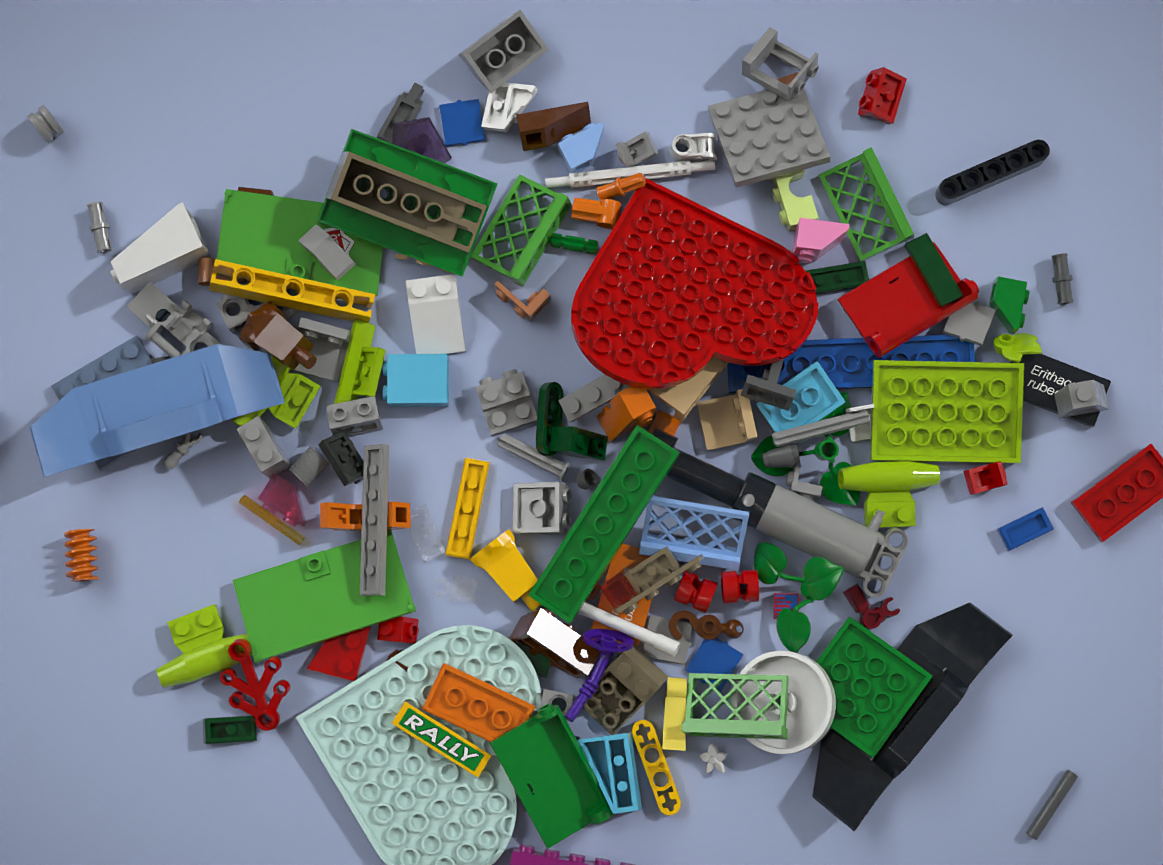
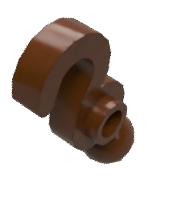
(707, 627)

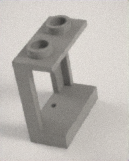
(769, 45)

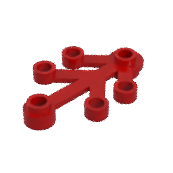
(254, 687)

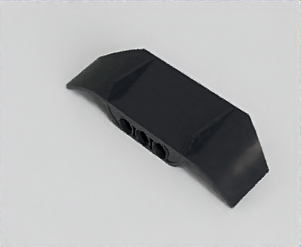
(953, 651)

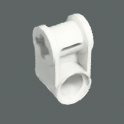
(699, 147)

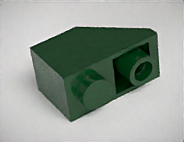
(578, 443)

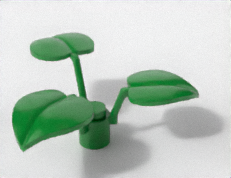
(824, 451)
(818, 584)

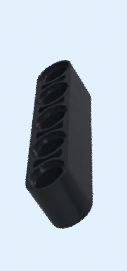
(1000, 164)

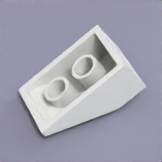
(436, 315)

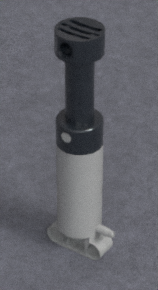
(795, 518)

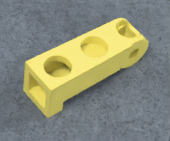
(674, 714)

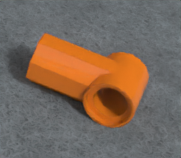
(603, 212)

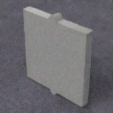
(970, 323)
(660, 626)

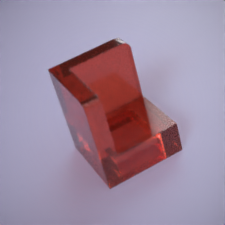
(617, 591)

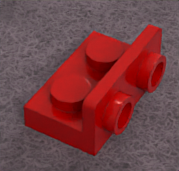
(882, 95)

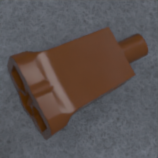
(271, 333)

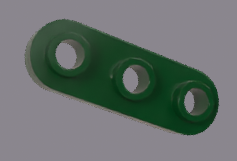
(548, 415)

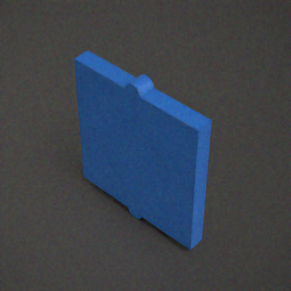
(462, 122)
(715, 658)

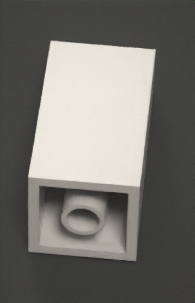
(161, 251)

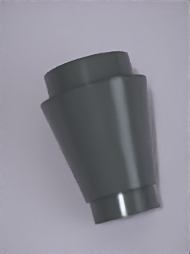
(781, 457)

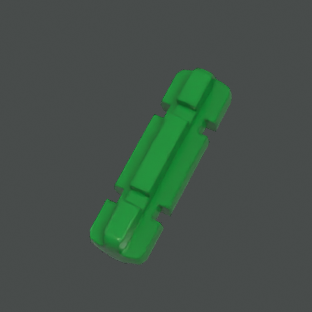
(574, 243)

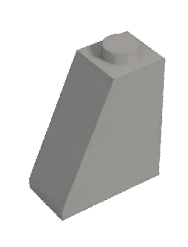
(1081, 398)

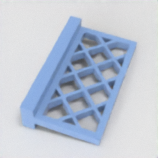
(687, 549)

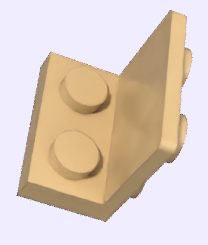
(727, 421)

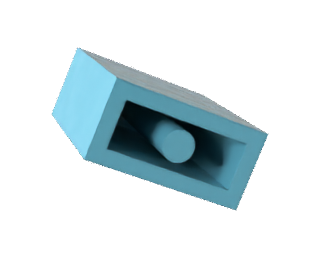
(416, 380)

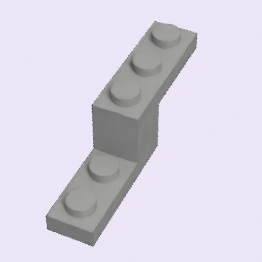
(590, 397)

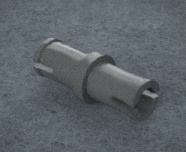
(1062, 279)

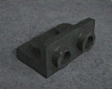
(343, 458)

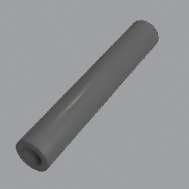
(1052, 804)

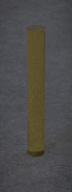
(271, 520)

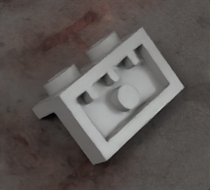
(354, 416)

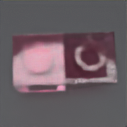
(285, 498)

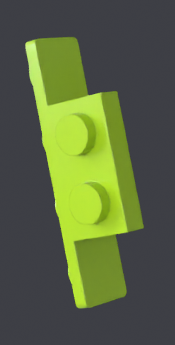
(361, 365)

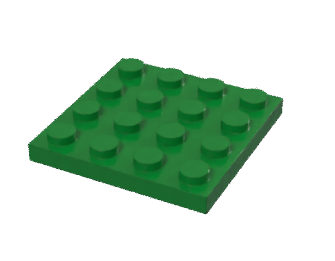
(870, 684)

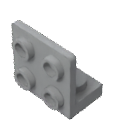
(329, 348)

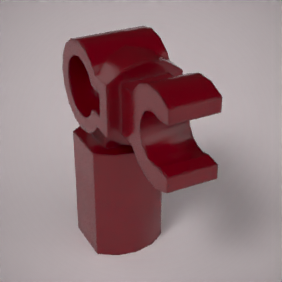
(868, 617)

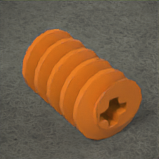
(80, 555)

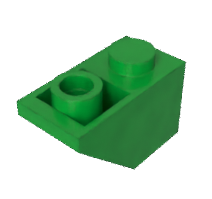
(1008, 300)

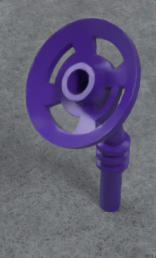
(606, 648)

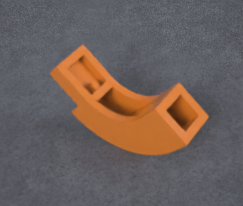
(349, 516)

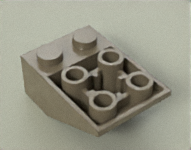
(624, 689)

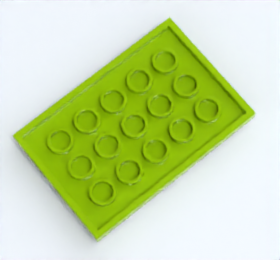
(947, 411)

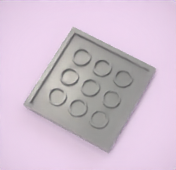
(767, 136)

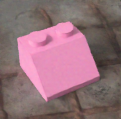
(816, 238)

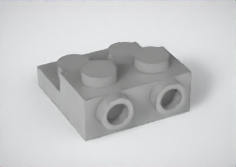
(506, 402)
(541, 508)

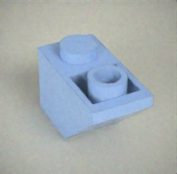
(581, 149)

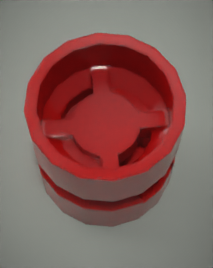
(731, 586)
(695, 591)

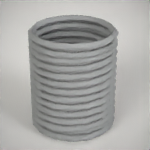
(308, 466)

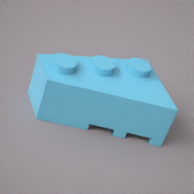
(615, 769)

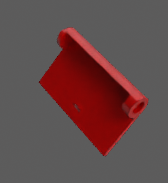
(894, 310)

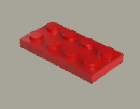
(1122, 494)

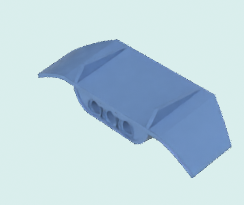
(154, 405)

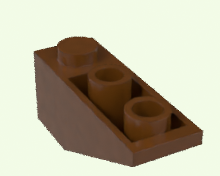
(550, 125)

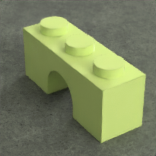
(792, 206)

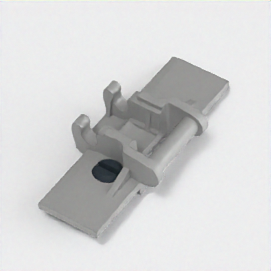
(161, 313)

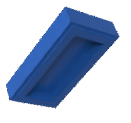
(1025, 529)

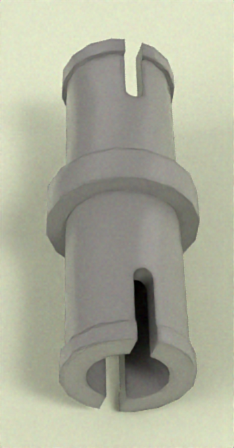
(99, 227)

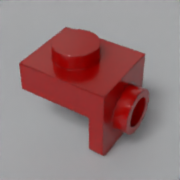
(985, 477)
(399, 630)

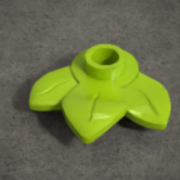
(1016, 345)

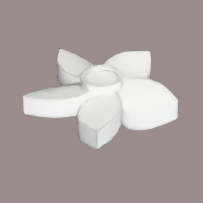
(714, 759)

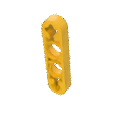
(658, 766)

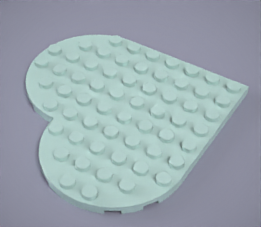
(402, 791)

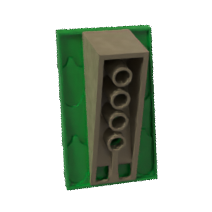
(428, 206)

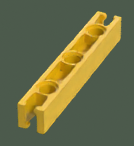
(272, 286)

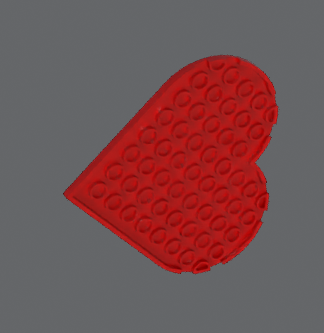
(688, 288)

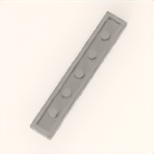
(374, 520)

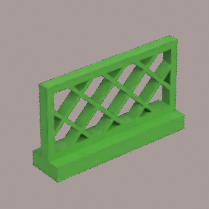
(885, 195)
(536, 243)
(736, 728)

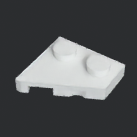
(505, 104)

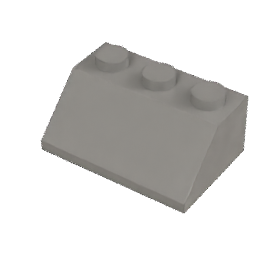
(503, 51)

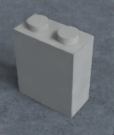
(263, 447)

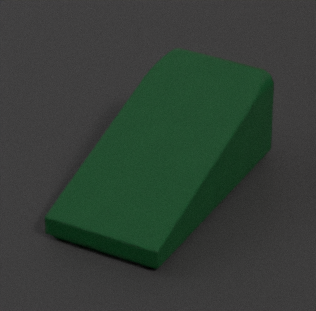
(229, 729)

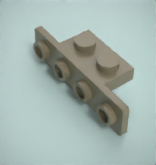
(653, 573)

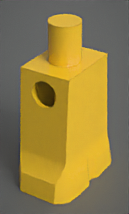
(508, 568)

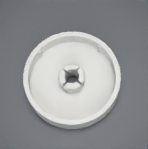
(809, 700)

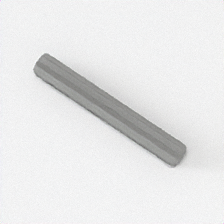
(820, 428)

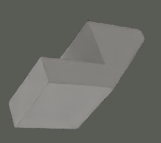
(327, 252)

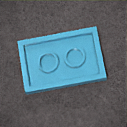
(812, 401)

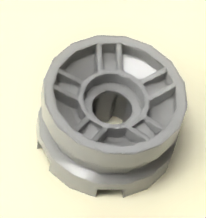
(45, 124)

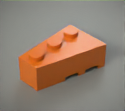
(628, 409)

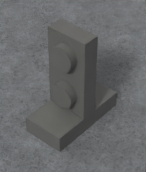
(767, 390)

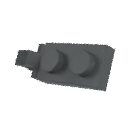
(405, 109)

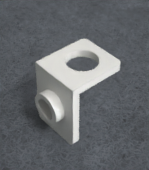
(864, 431)

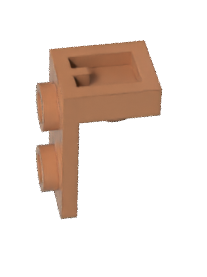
(536, 301)

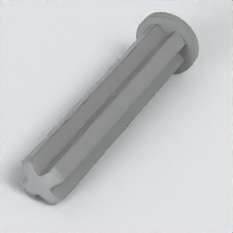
(532, 455)

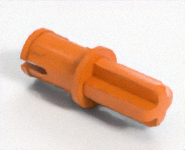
(621, 186)

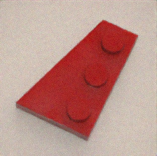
(342, 655)

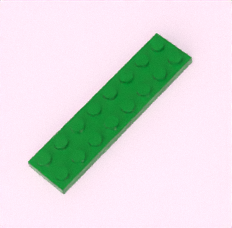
(604, 524)

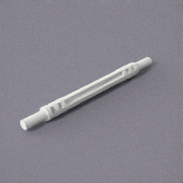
(651, 171)

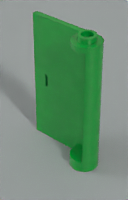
(551, 761)

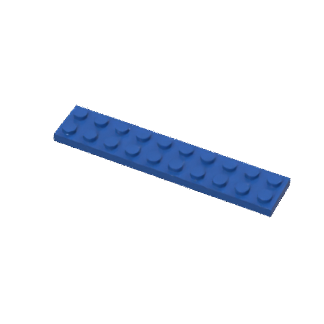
(850, 360)

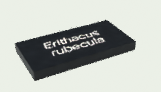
(1047, 376)

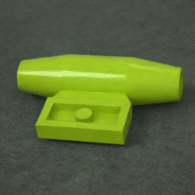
(297, 395)
(889, 488)
(203, 648)

